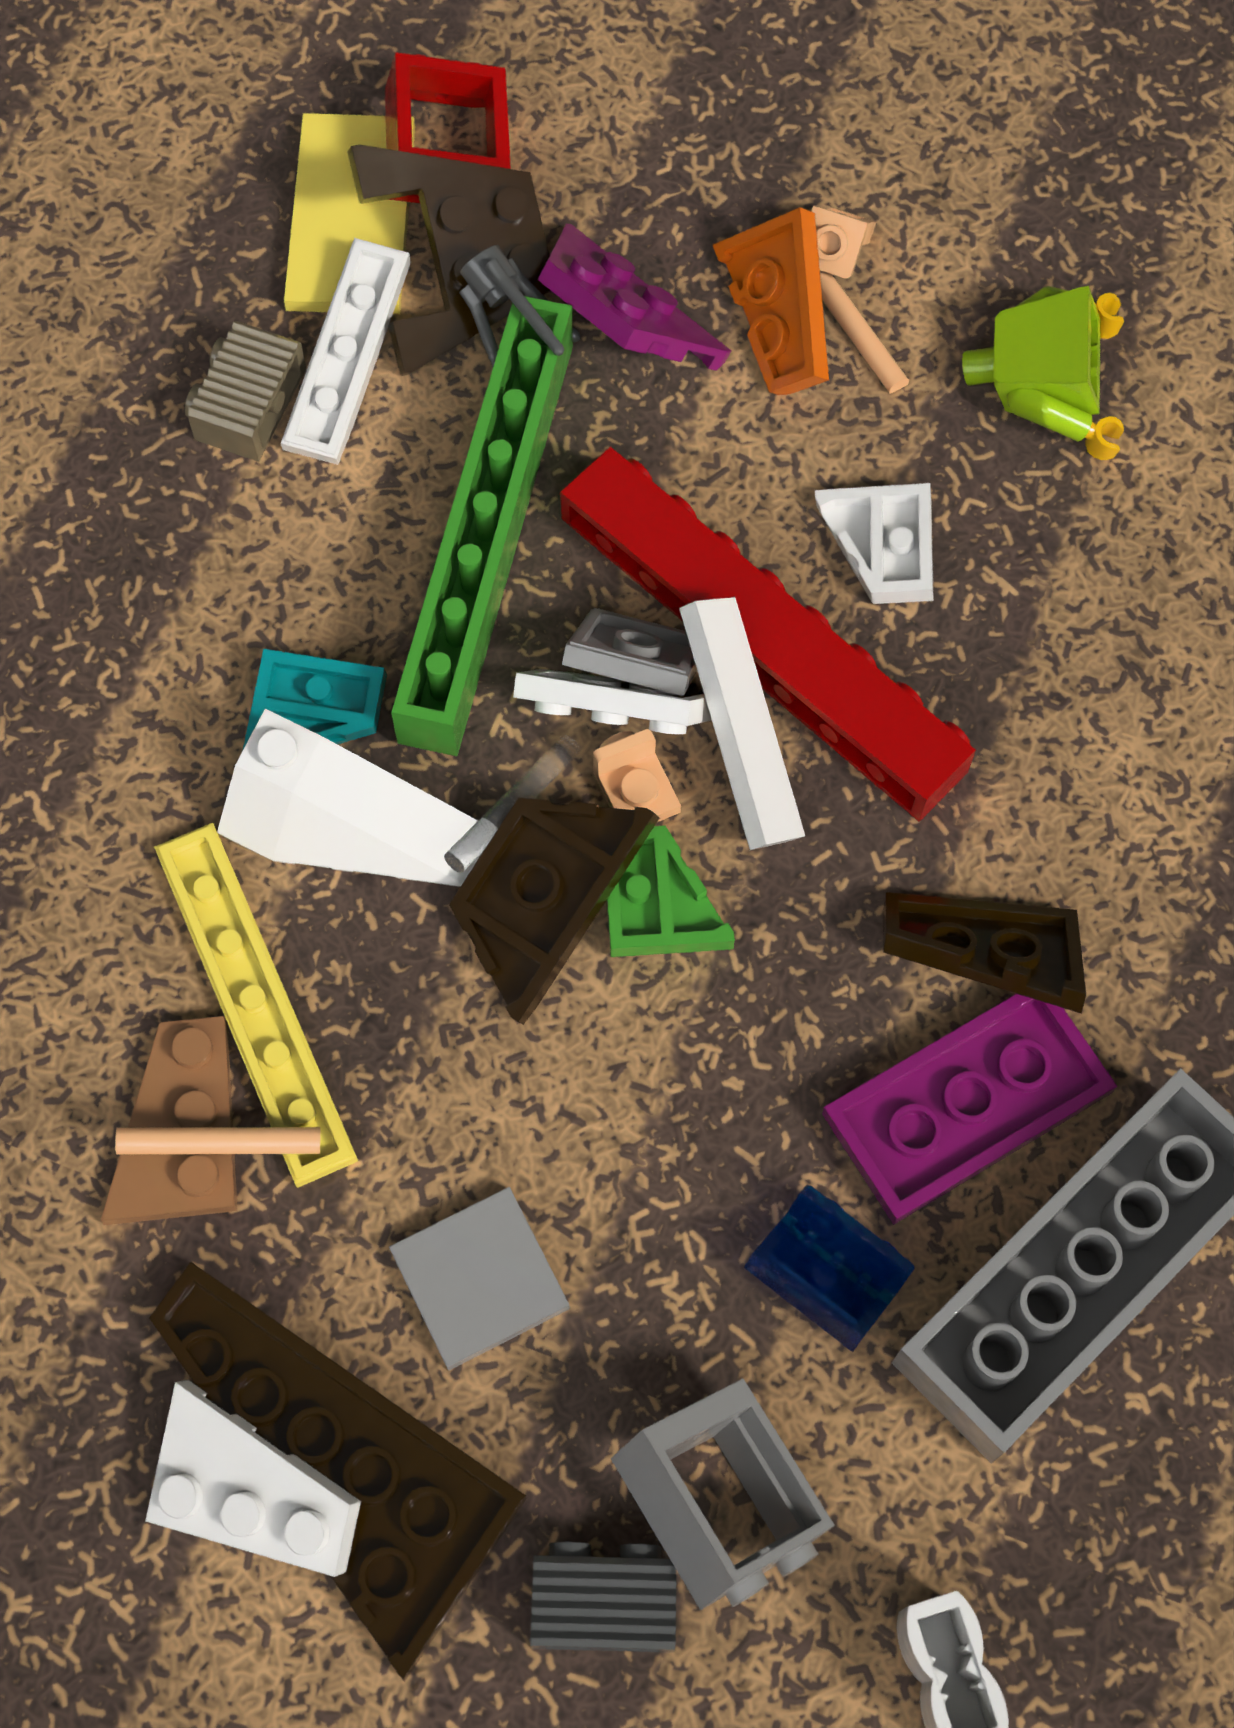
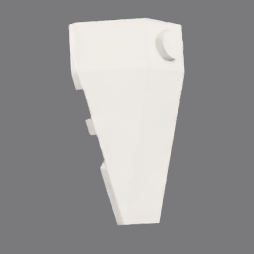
(329, 808)

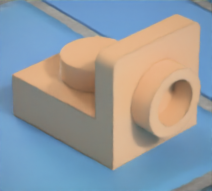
(840, 239)
(633, 775)

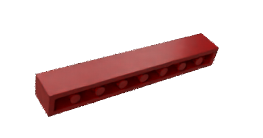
(795, 652)

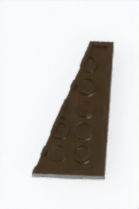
(424, 1503)

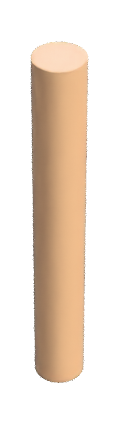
(861, 334)
(217, 1140)

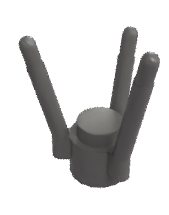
(497, 280)

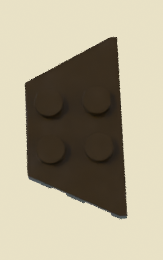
(543, 889)

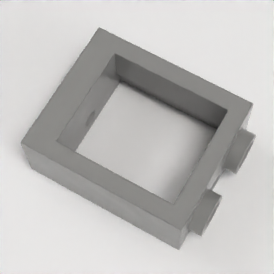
(763, 1469)

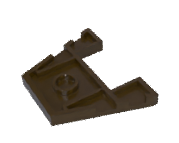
(464, 214)

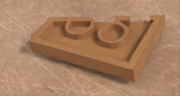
(181, 1087)

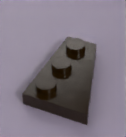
(993, 943)

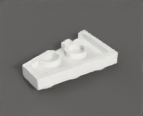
(610, 704)
(244, 1492)

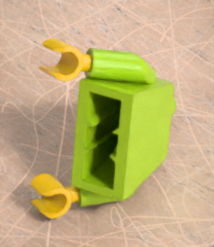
(1050, 363)

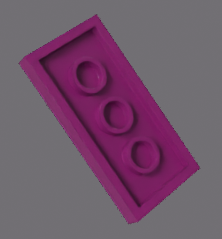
(967, 1102)

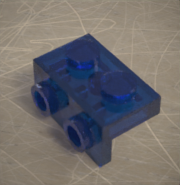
(830, 1267)

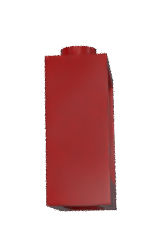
(450, 84)

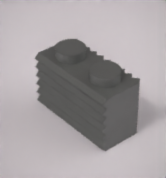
(603, 1600)

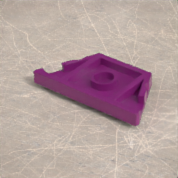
(623, 305)

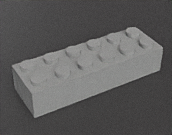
(1078, 1269)

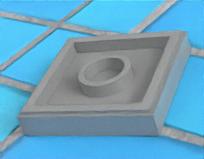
(632, 651)
(479, 1278)

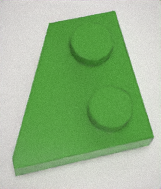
(663, 905)

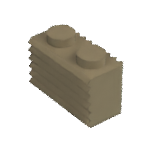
(245, 390)

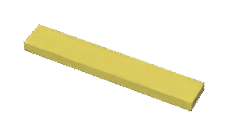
(254, 999)

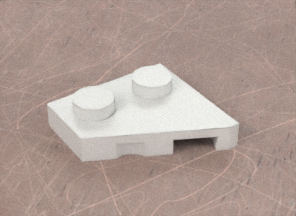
(884, 538)

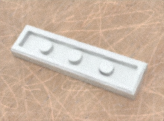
(346, 351)
(742, 722)

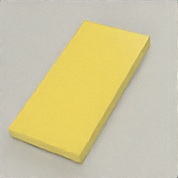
(329, 209)

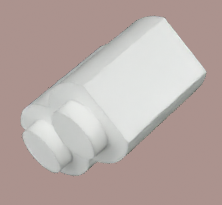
(946, 1655)

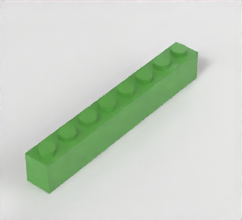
(482, 533)

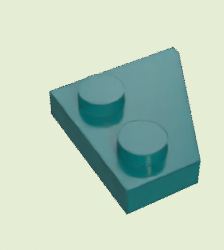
(319, 694)

